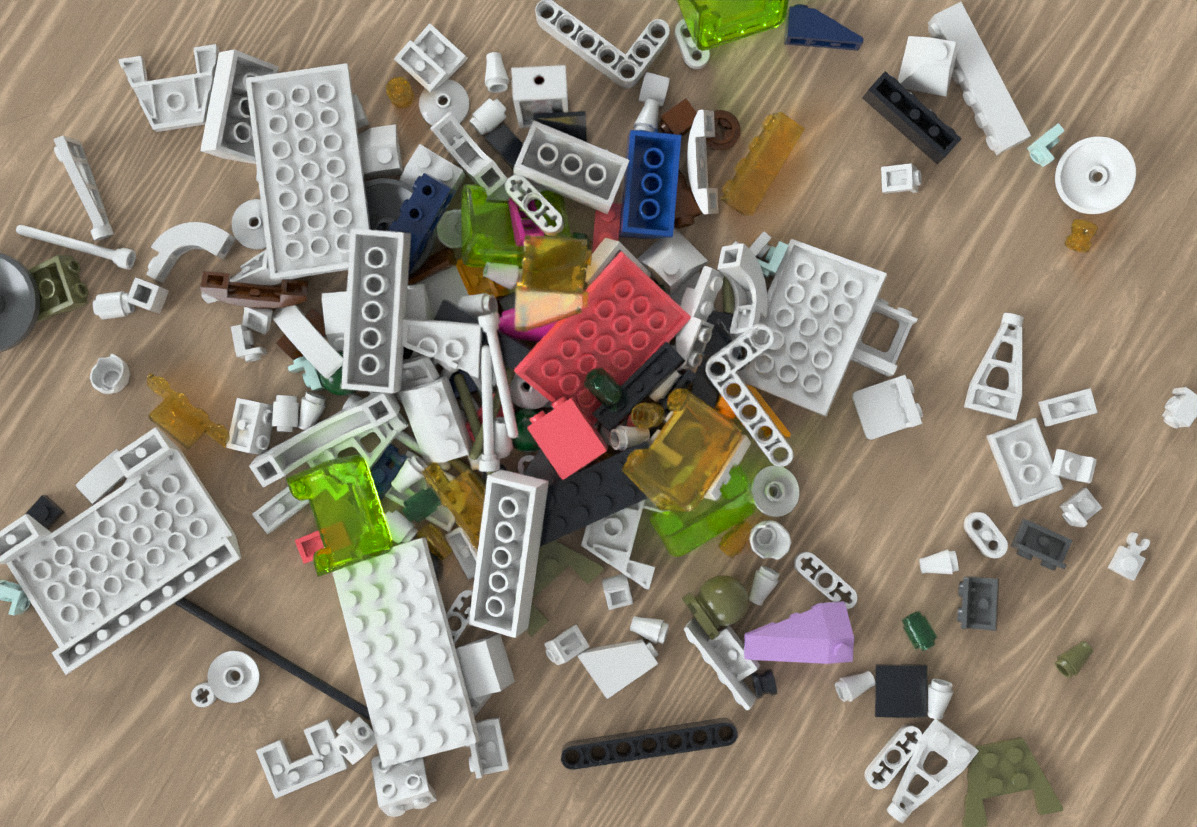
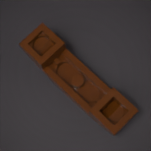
(253, 295)

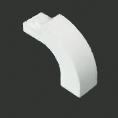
(467, 154)
(185, 238)
(748, 285)

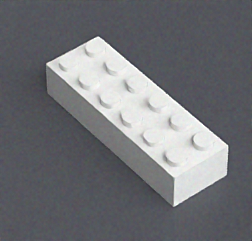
(375, 310)
(508, 552)

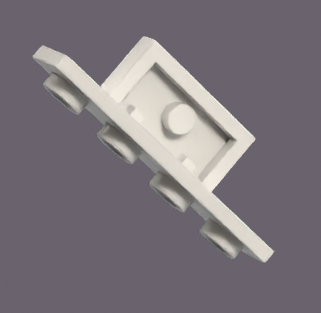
(727, 659)

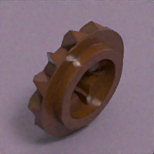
(730, 137)

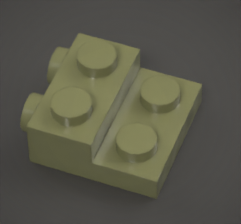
(59, 286)

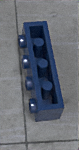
(422, 213)

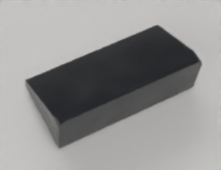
(505, 144)

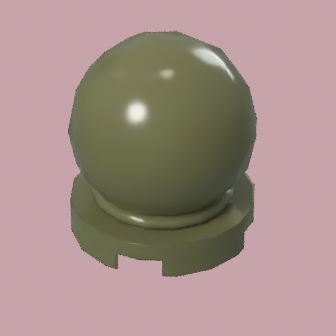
(719, 603)

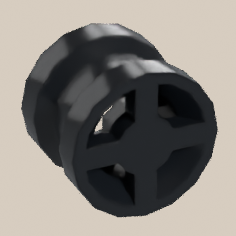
(764, 683)

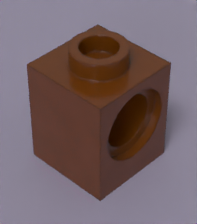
(678, 119)

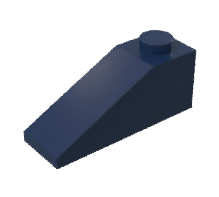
(814, 29)

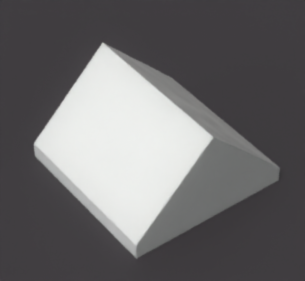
(485, 666)

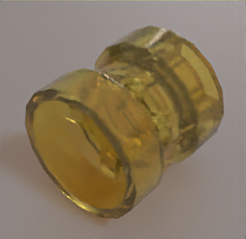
(402, 97)
(1081, 236)
(652, 417)

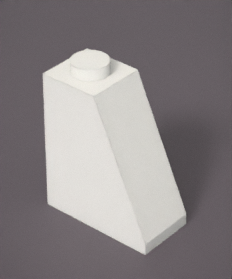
(618, 664)

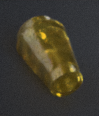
(735, 540)
(436, 541)

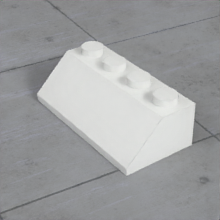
(228, 117)
(570, 167)
(335, 312)

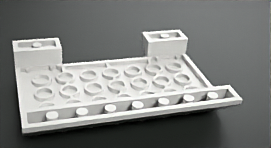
(123, 553)

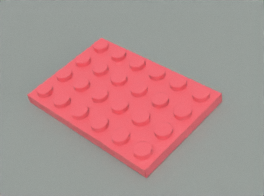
(617, 331)

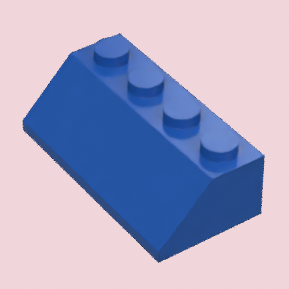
(650, 185)

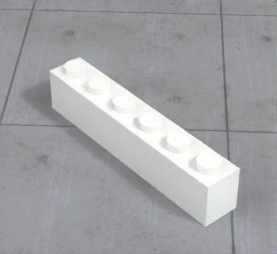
(980, 81)

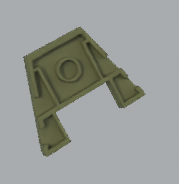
(552, 560)
(1002, 770)

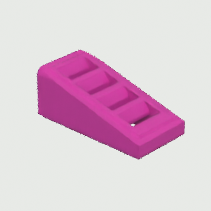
(519, 225)

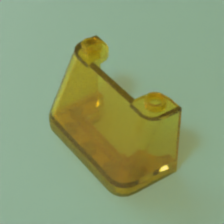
(551, 281)
(684, 455)

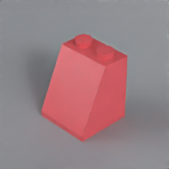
(567, 437)

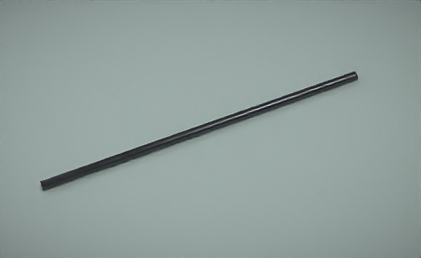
(273, 657)

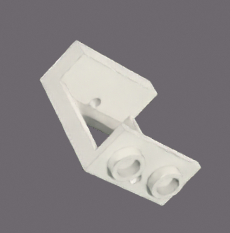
(885, 361)

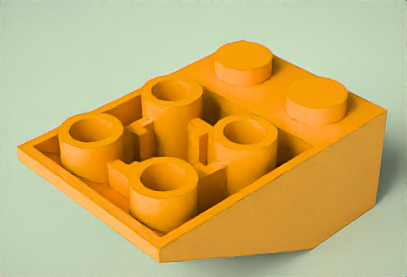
(749, 410)

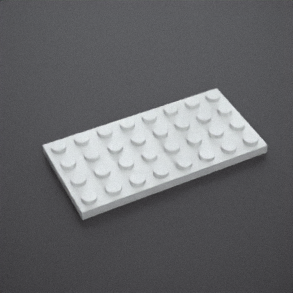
(307, 168)
(405, 654)

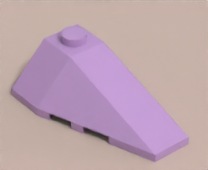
(808, 637)

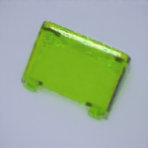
(725, 21)
(488, 227)
(344, 511)
(685, 537)

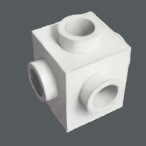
(354, 740)

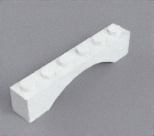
(302, 447)

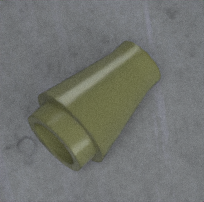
(1073, 660)

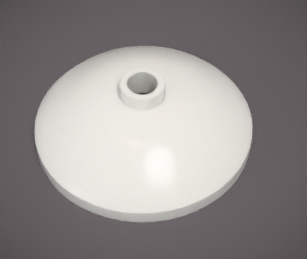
(1077, 169)

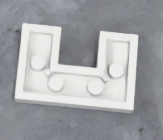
(289, 776)

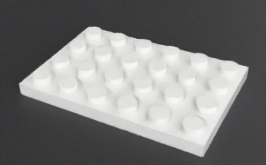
(816, 319)

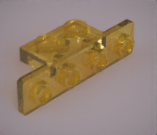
(182, 419)
(461, 496)

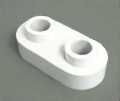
(688, 48)
(985, 534)

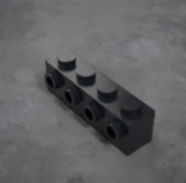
(911, 117)

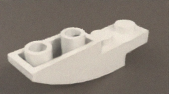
(698, 304)

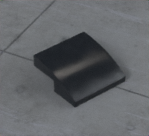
(901, 690)

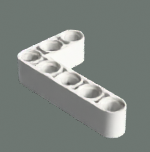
(602, 47)
(745, 396)

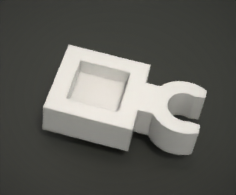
(1128, 560)

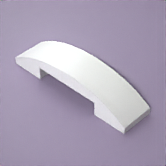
(702, 128)
(308, 340)

